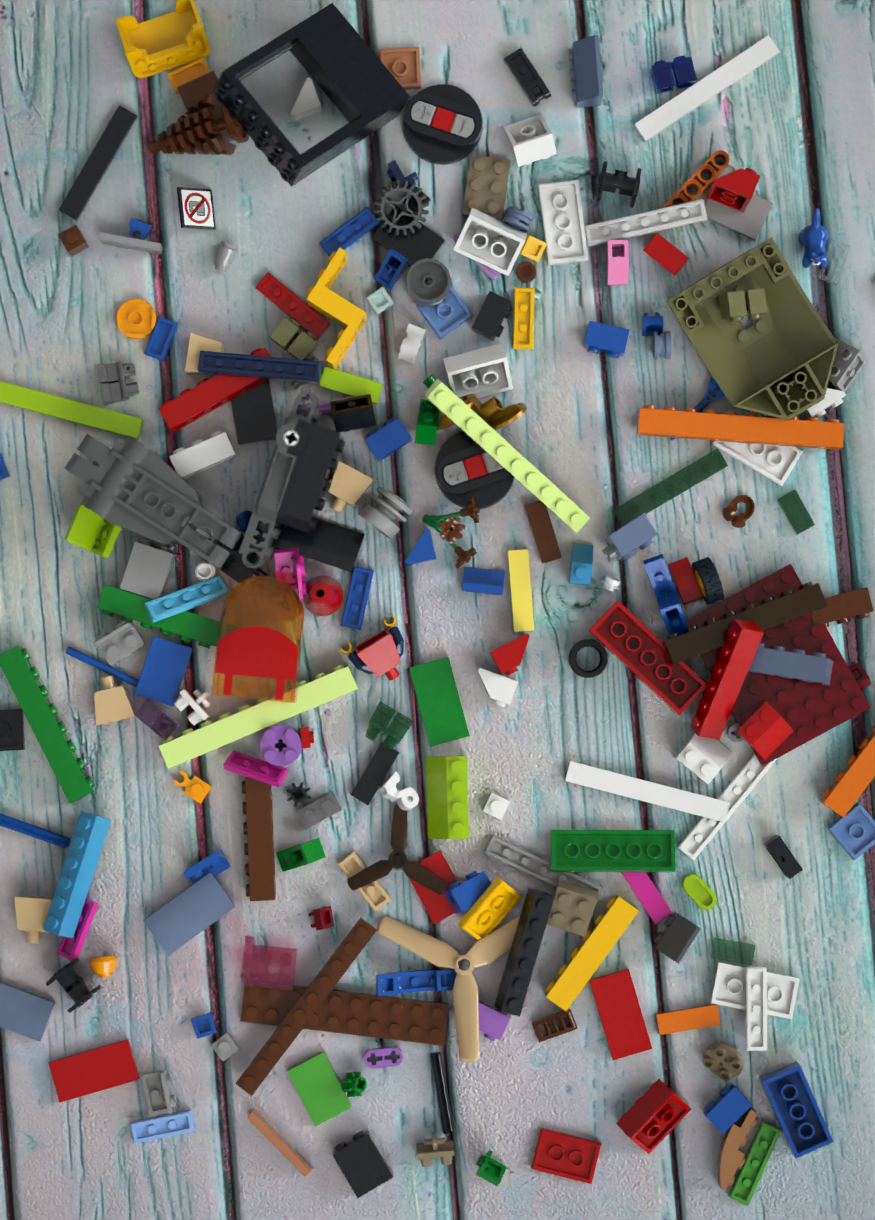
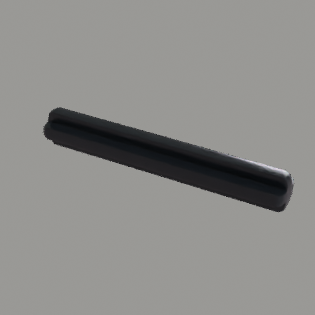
(442, 1092)

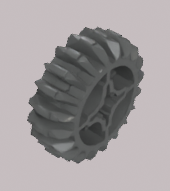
(409, 192)

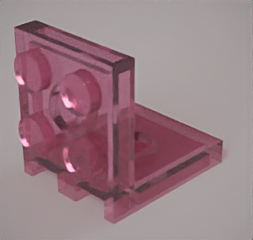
(257, 961)

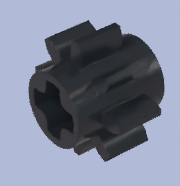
(293, 797)

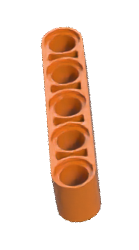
(697, 182)

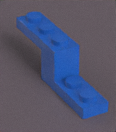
(666, 595)

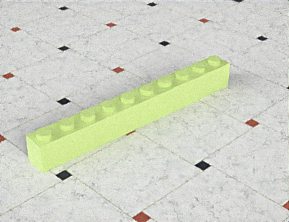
(506, 455)
(257, 717)

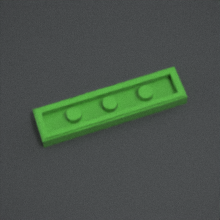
(754, 1163)

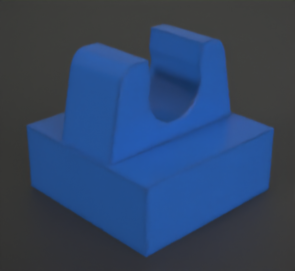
(138, 225)
(651, 324)

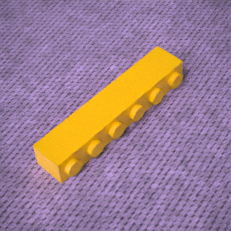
(591, 953)

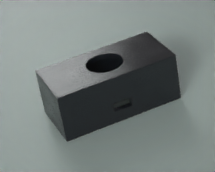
(778, 849)

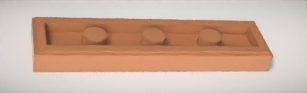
(279, 1142)

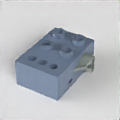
(629, 538)

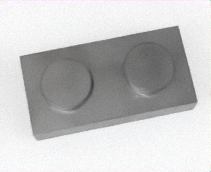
(318, 810)

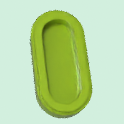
(699, 891)

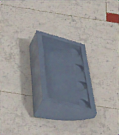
(189, 913)

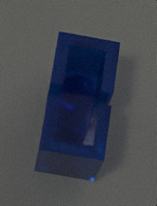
(682, 70)

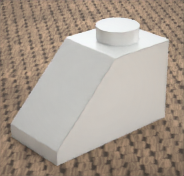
(498, 687)

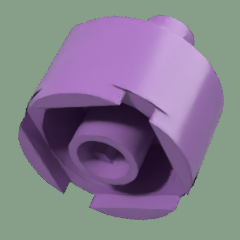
(272, 753)

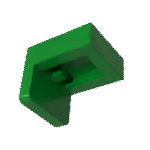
(490, 1169)

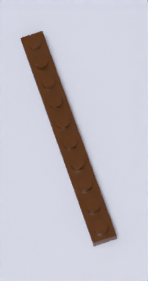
(306, 1006)

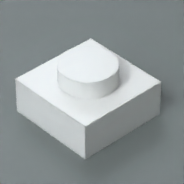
(496, 806)

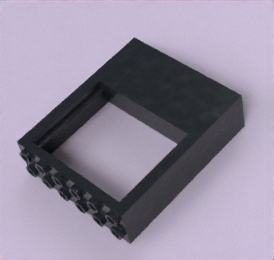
(342, 69)

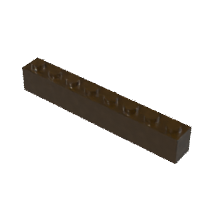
(768, 615)

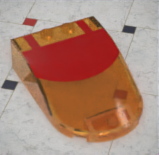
(259, 641)

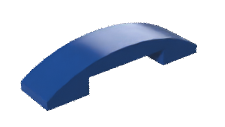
(415, 981)

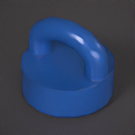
(243, 520)

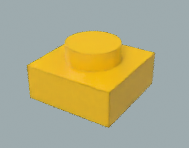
(533, 248)

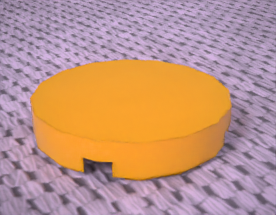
(136, 318)

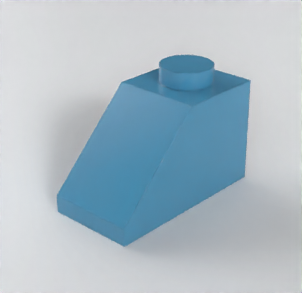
(581, 564)

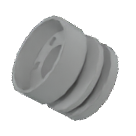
(385, 512)

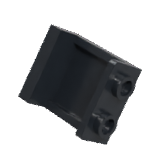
(362, 1163)

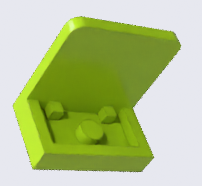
(92, 532)

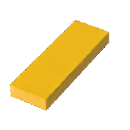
(523, 318)

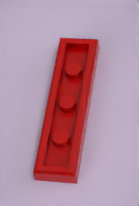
(292, 305)

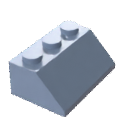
(586, 72)

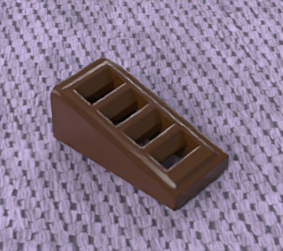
(565, 1029)

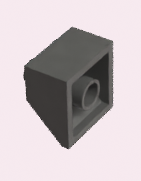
(676, 937)

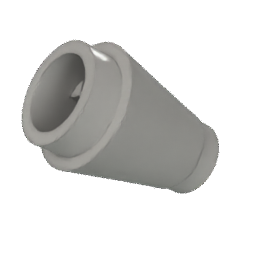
(225, 255)

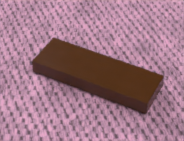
(543, 531)

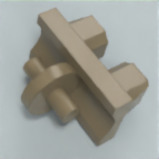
(434, 1149)

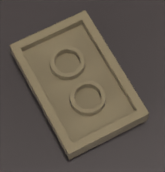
(486, 186)

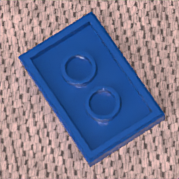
(163, 671)

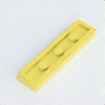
(520, 590)

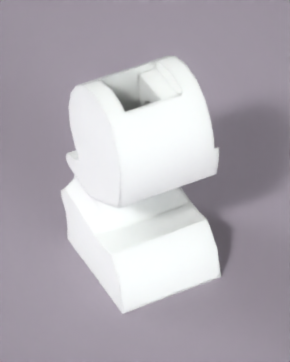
(411, 344)
(405, 798)

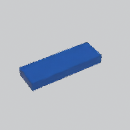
(350, 232)
(357, 598)

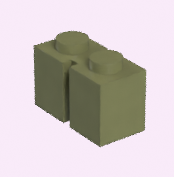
(743, 304)
(287, 332)

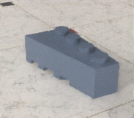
(792, 664)

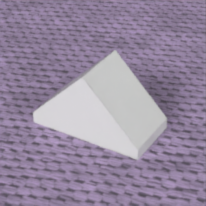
(307, 101)

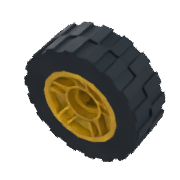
(708, 580)

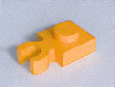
(195, 788)

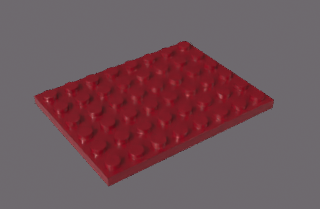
(804, 705)

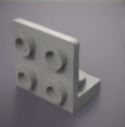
(846, 366)
(120, 642)

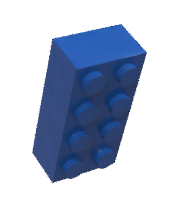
(796, 1109)

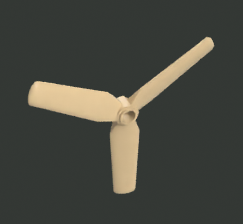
(465, 987)

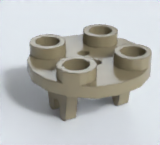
(723, 1061)

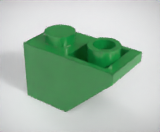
(427, 423)

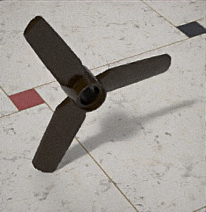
(411, 868)

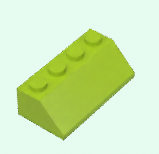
(447, 797)

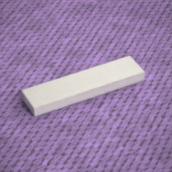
(756, 1008)

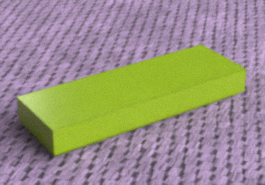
(350, 384)

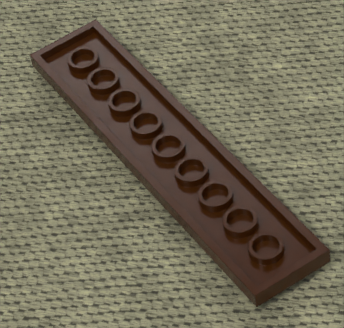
(353, 1014)

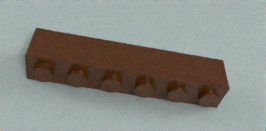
(260, 840)

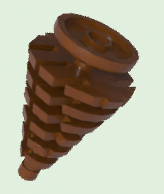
(203, 131)

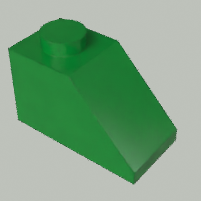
(301, 854)

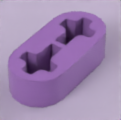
(384, 1051)

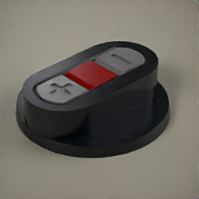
(442, 124)
(469, 471)

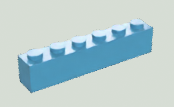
(76, 874)

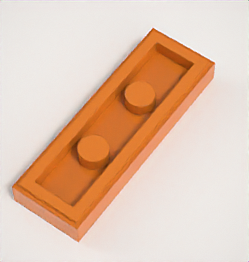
(688, 1019)

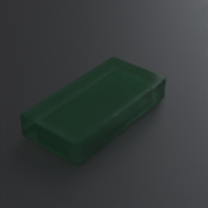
(795, 512)
(733, 951)

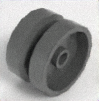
(419, 274)

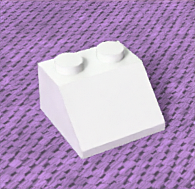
(530, 140)
(703, 757)

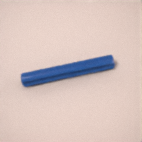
(34, 831)

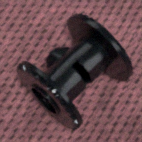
(620, 180)
(73, 985)

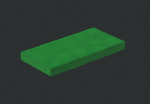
(439, 701)

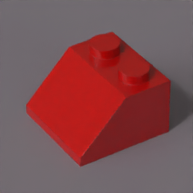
(510, 655)
(764, 730)

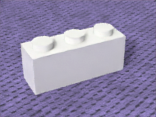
(202, 455)

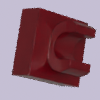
(323, 918)

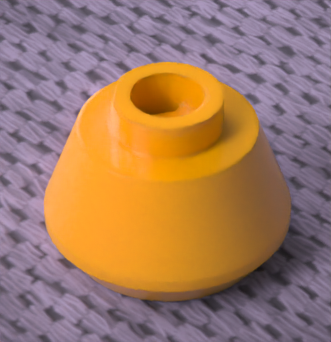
(103, 965)

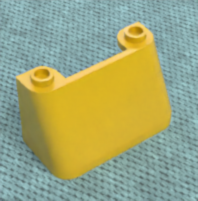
(164, 40)

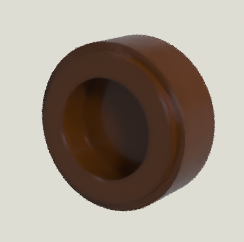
(526, 272)

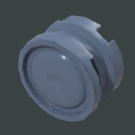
(518, 218)
(662, 345)

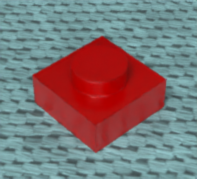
(307, 737)

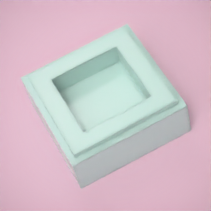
(380, 300)

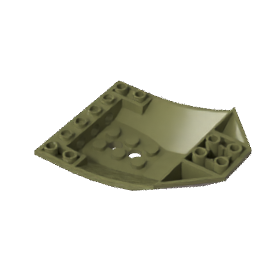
(782, 358)

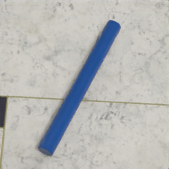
(102, 666)

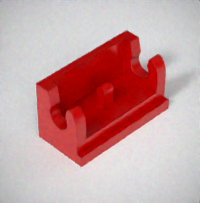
(666, 254)

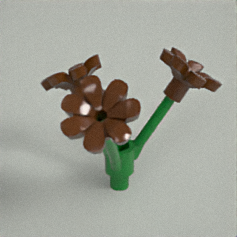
(450, 529)

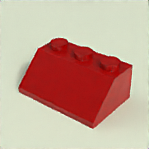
(734, 188)
(653, 1116)

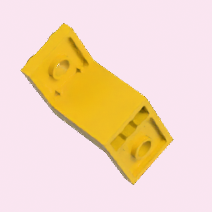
(336, 308)

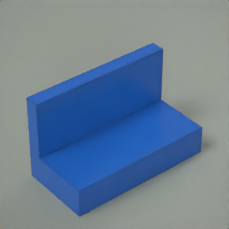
(483, 581)

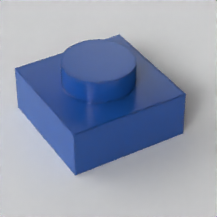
(204, 1025)

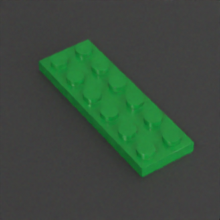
(613, 851)

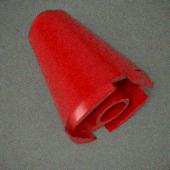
(329, 602)

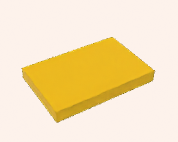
(489, 909)

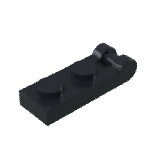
(527, 76)

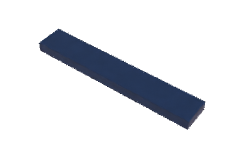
(260, 366)

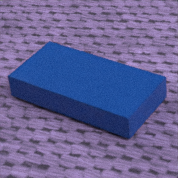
(161, 339)

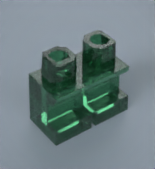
(380, 721)

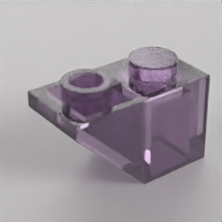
(156, 719)

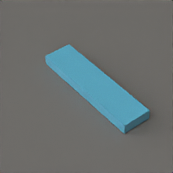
(186, 598)

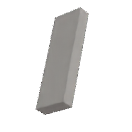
(130, 243)

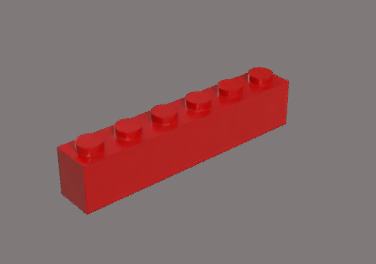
(207, 396)
(727, 679)

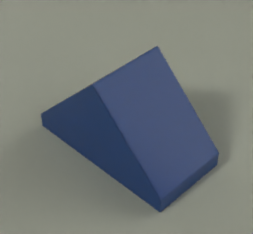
(391, 269)
(423, 550)

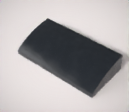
(327, 544)

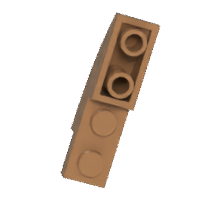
(730, 1155)

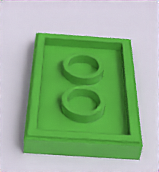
(319, 1088)

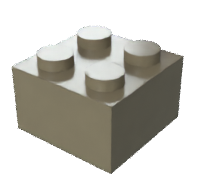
(572, 908)

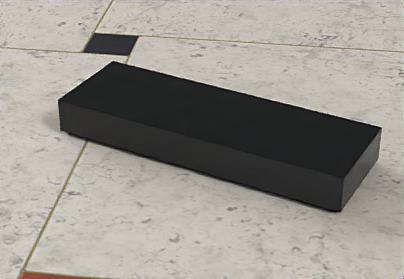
(374, 774)

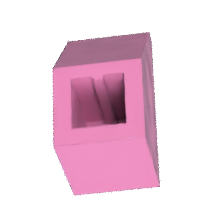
(617, 262)

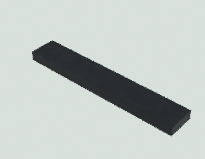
(98, 163)

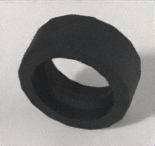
(603, 658)

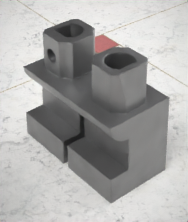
(114, 383)

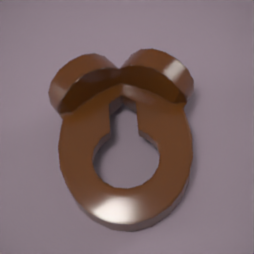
(729, 512)

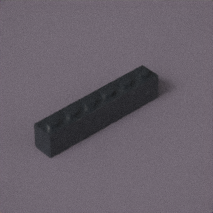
(524, 952)

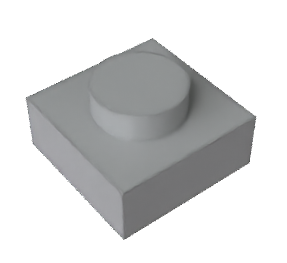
(225, 1046)

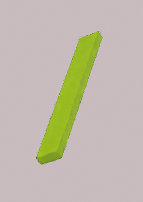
(70, 410)

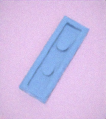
(162, 1126)

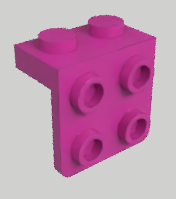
(291, 569)

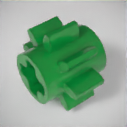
(353, 1084)

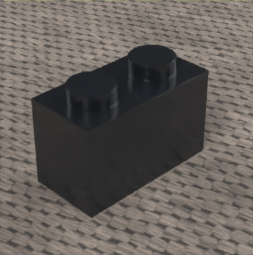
(492, 315)
(353, 413)

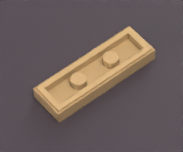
(373, 892)

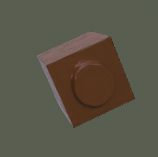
(73, 240)

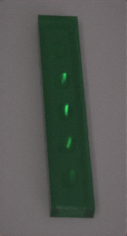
(670, 487)

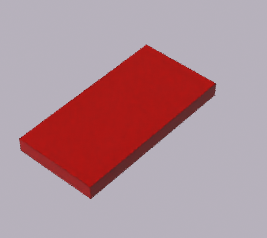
(620, 1014)
(94, 1070)

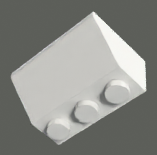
(490, 241)
(479, 372)

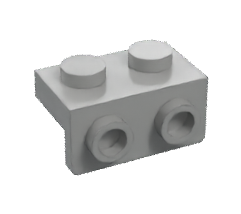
(158, 1092)

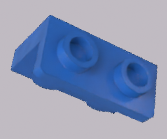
(214, 863)

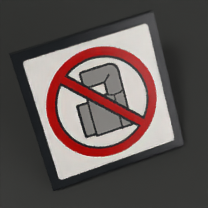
(196, 208)

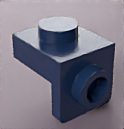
(395, 174)

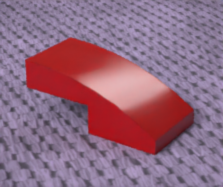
(685, 581)

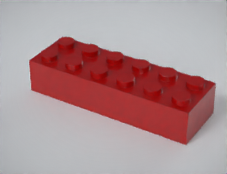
(646, 658)

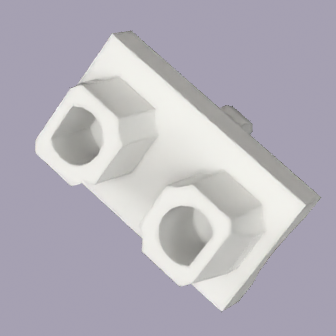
(186, 699)

